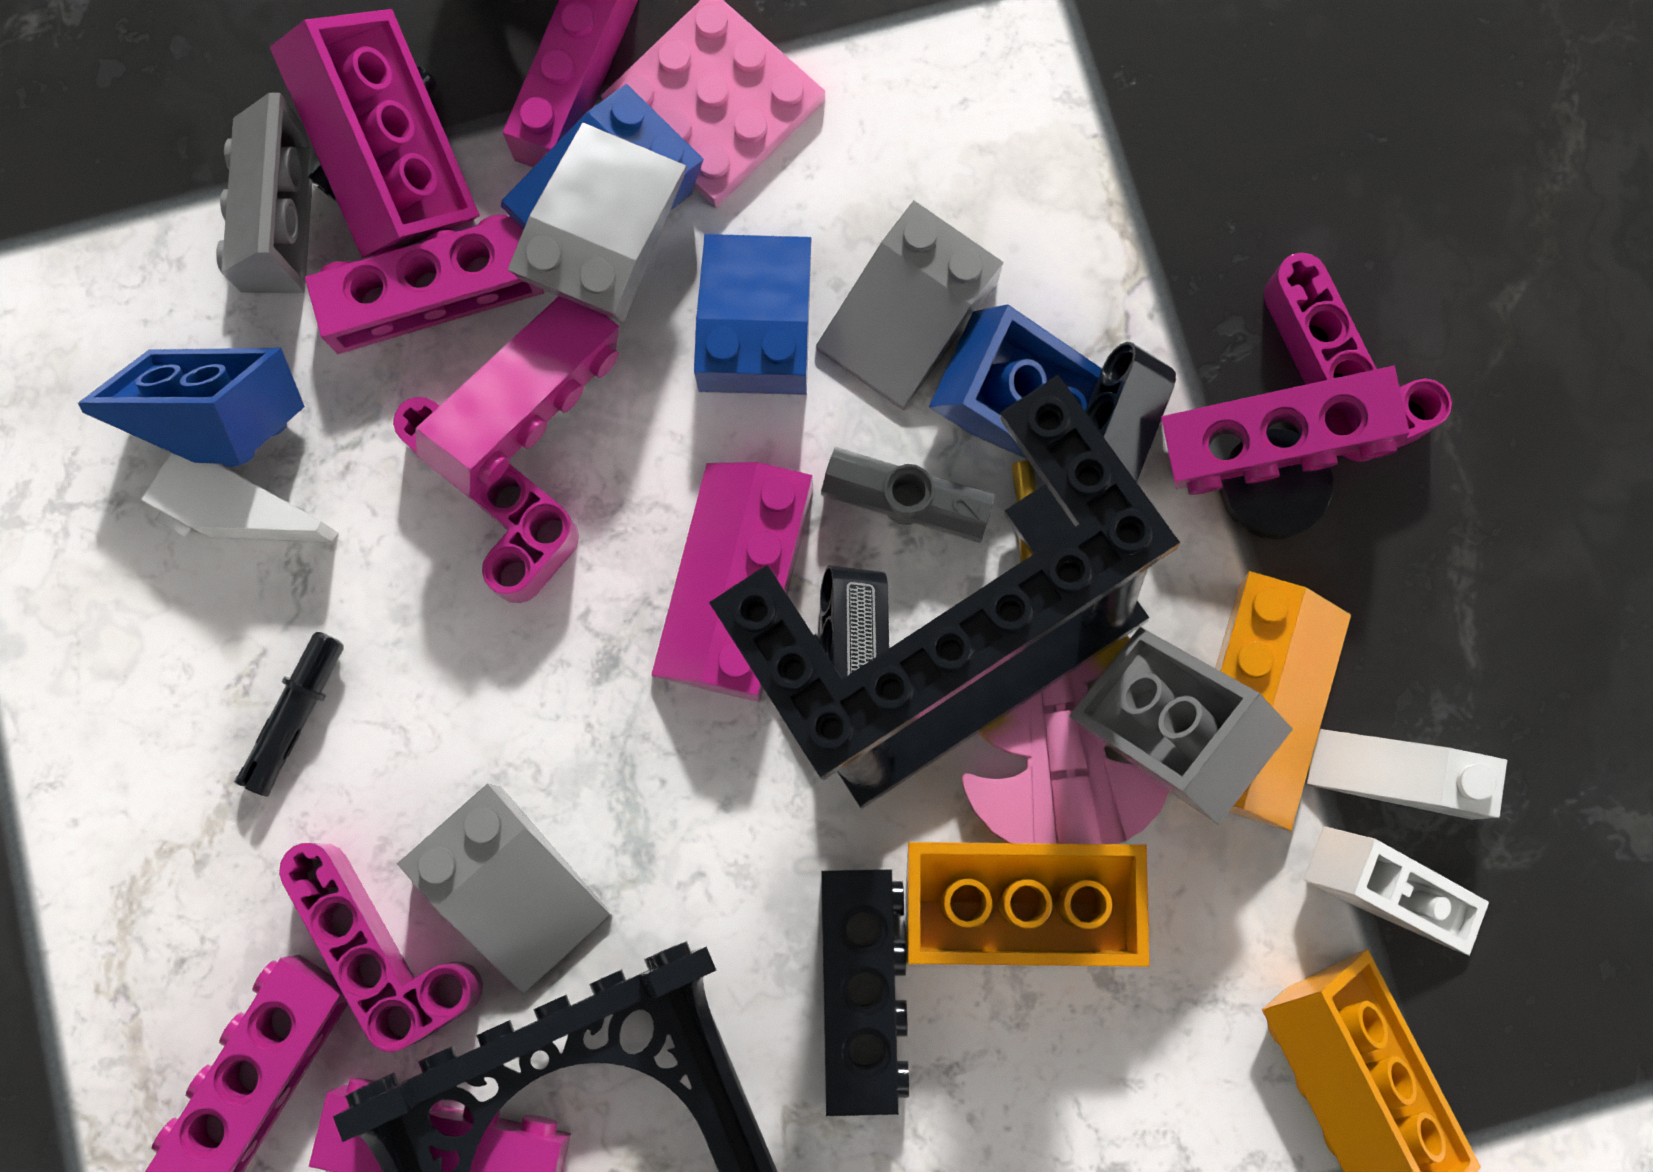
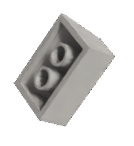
(267, 199)

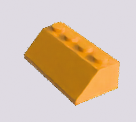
(1287, 650)
(1027, 904)
(1366, 1073)

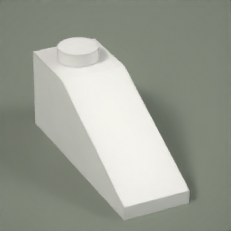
(226, 505)
(1409, 774)
(1396, 888)

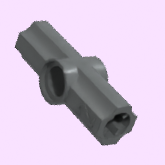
(944, 504)

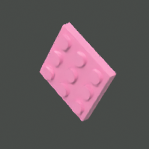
(723, 93)

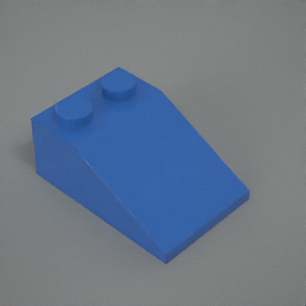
(623, 116)
(753, 314)
(1001, 362)
(201, 401)

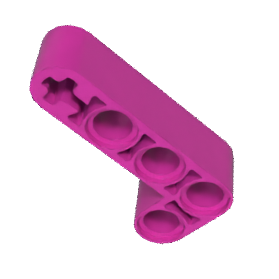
(1304, 296)
(520, 519)
(369, 936)

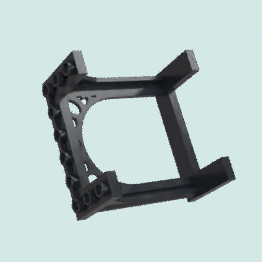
(992, 651)
(396, 1115)

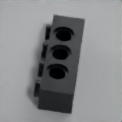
(851, 1086)

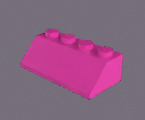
(373, 129)
(740, 523)

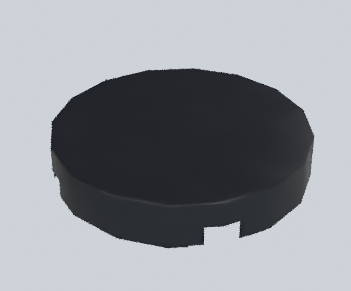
(1281, 504)

